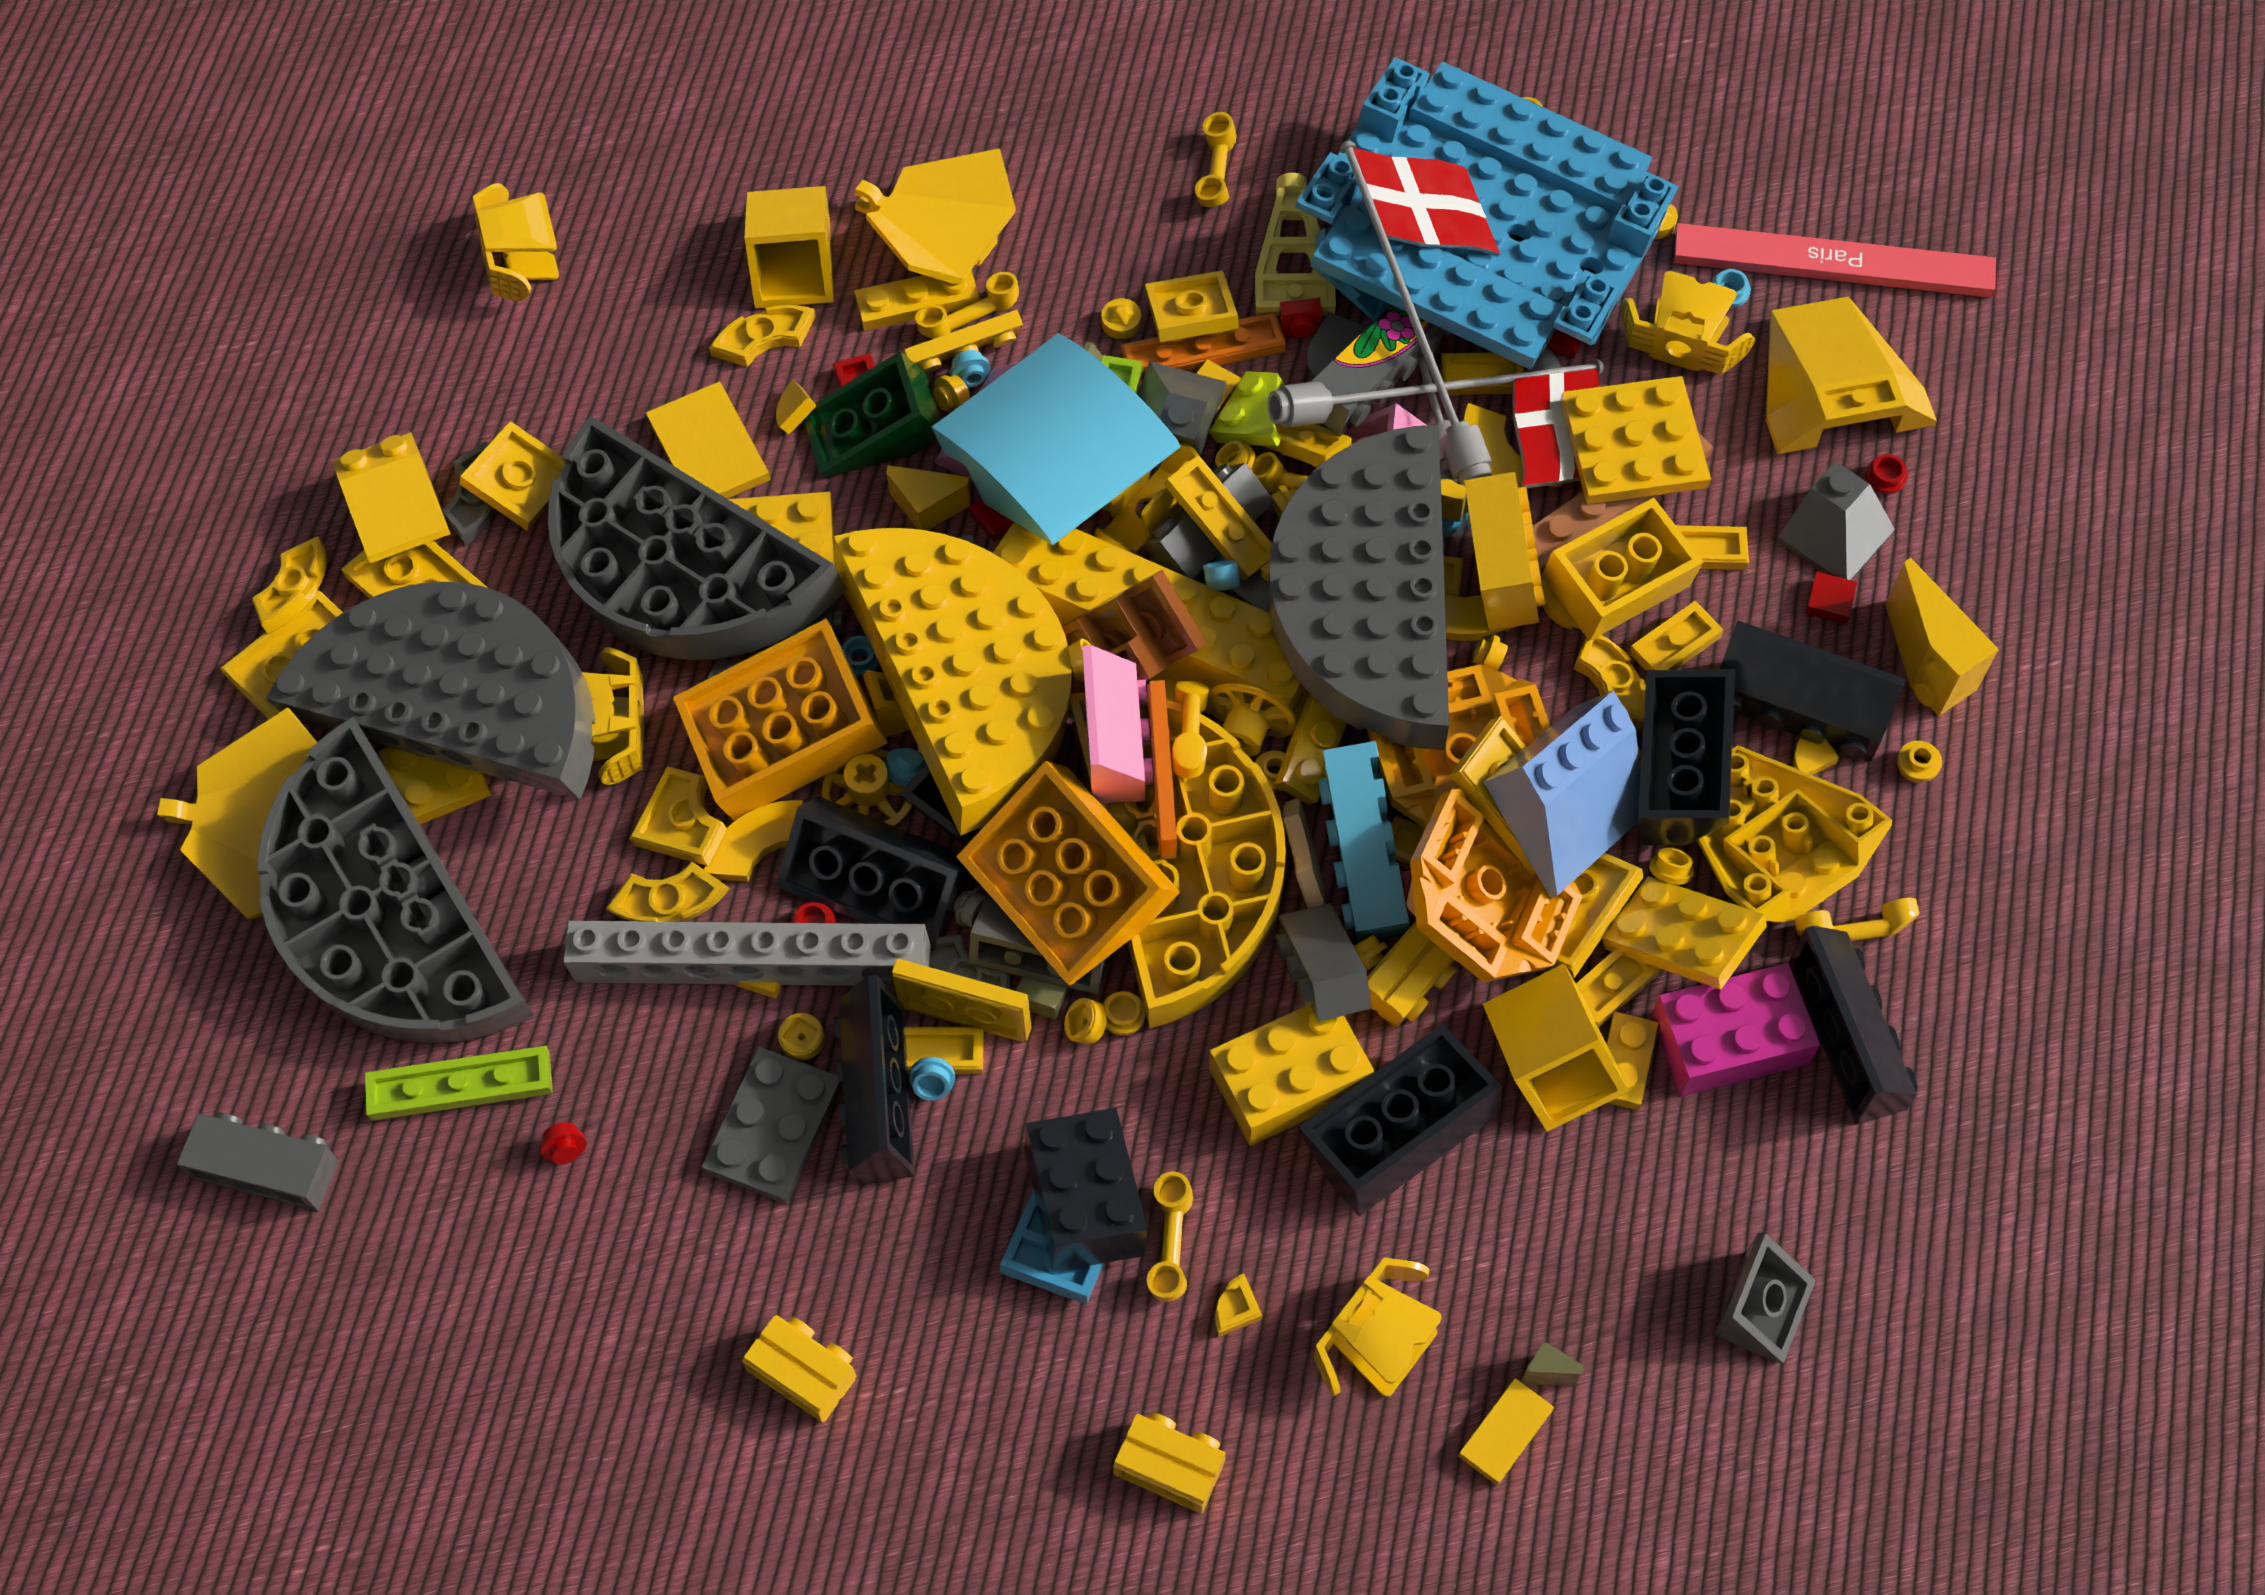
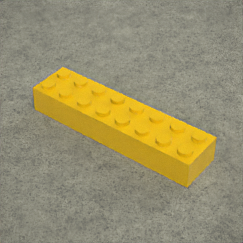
(1087, 571)

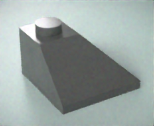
(1182, 402)
(1838, 524)

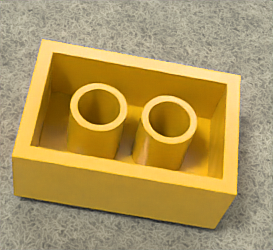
(1504, 550)
(1621, 568)
(1287, 1071)

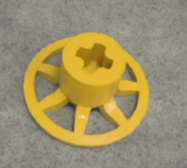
(1248, 721)
(867, 785)

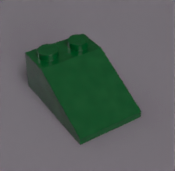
(873, 418)

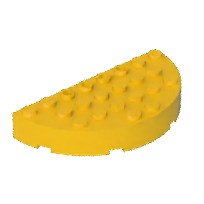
(967, 659)
(1224, 867)

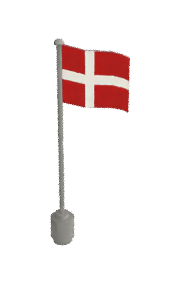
(1427, 207)
(1535, 403)

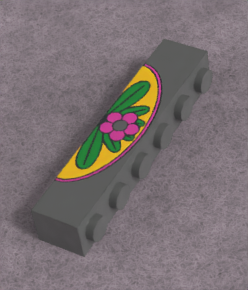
(1375, 363)

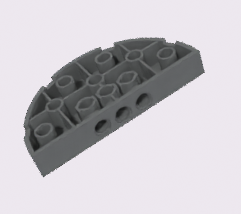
(674, 559)
(1363, 587)
(450, 680)
(371, 908)

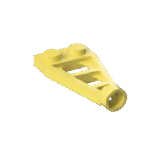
(1274, 287)

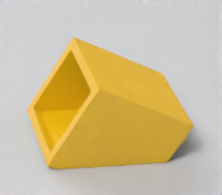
(789, 246)
(1555, 1048)

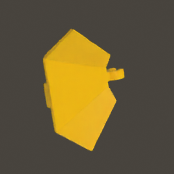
(942, 213)
(234, 802)

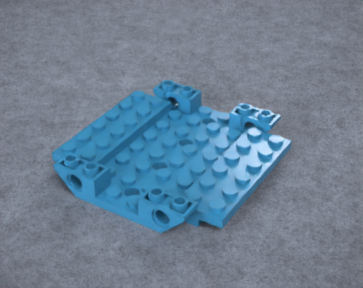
(1536, 176)

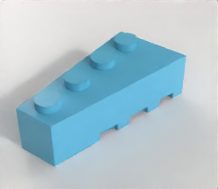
(1364, 842)

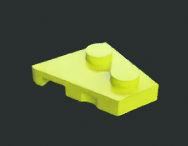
(1246, 412)

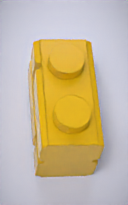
(1407, 975)
(800, 1367)
(1170, 1461)

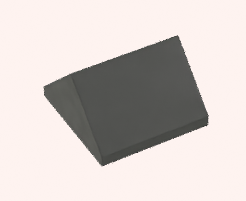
(1765, 1301)

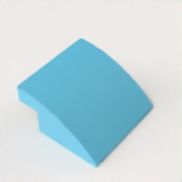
(1055, 439)

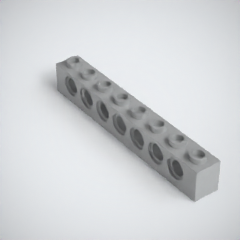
(740, 952)

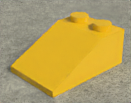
(390, 497)
(1936, 640)

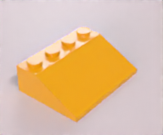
(779, 720)
(1066, 872)

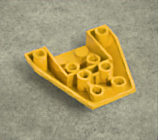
(1835, 372)
(1789, 837)

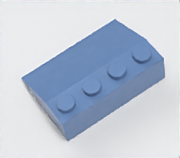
(1572, 790)

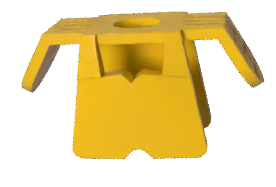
(523, 234)
(1687, 326)
(1129, 530)
(618, 720)
(1380, 1331)

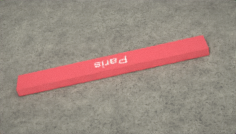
(1835, 260)

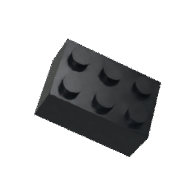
(1085, 1190)

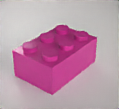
(1735, 1032)

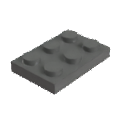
(772, 1125)

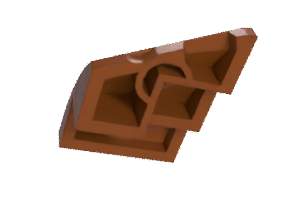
(1141, 626)

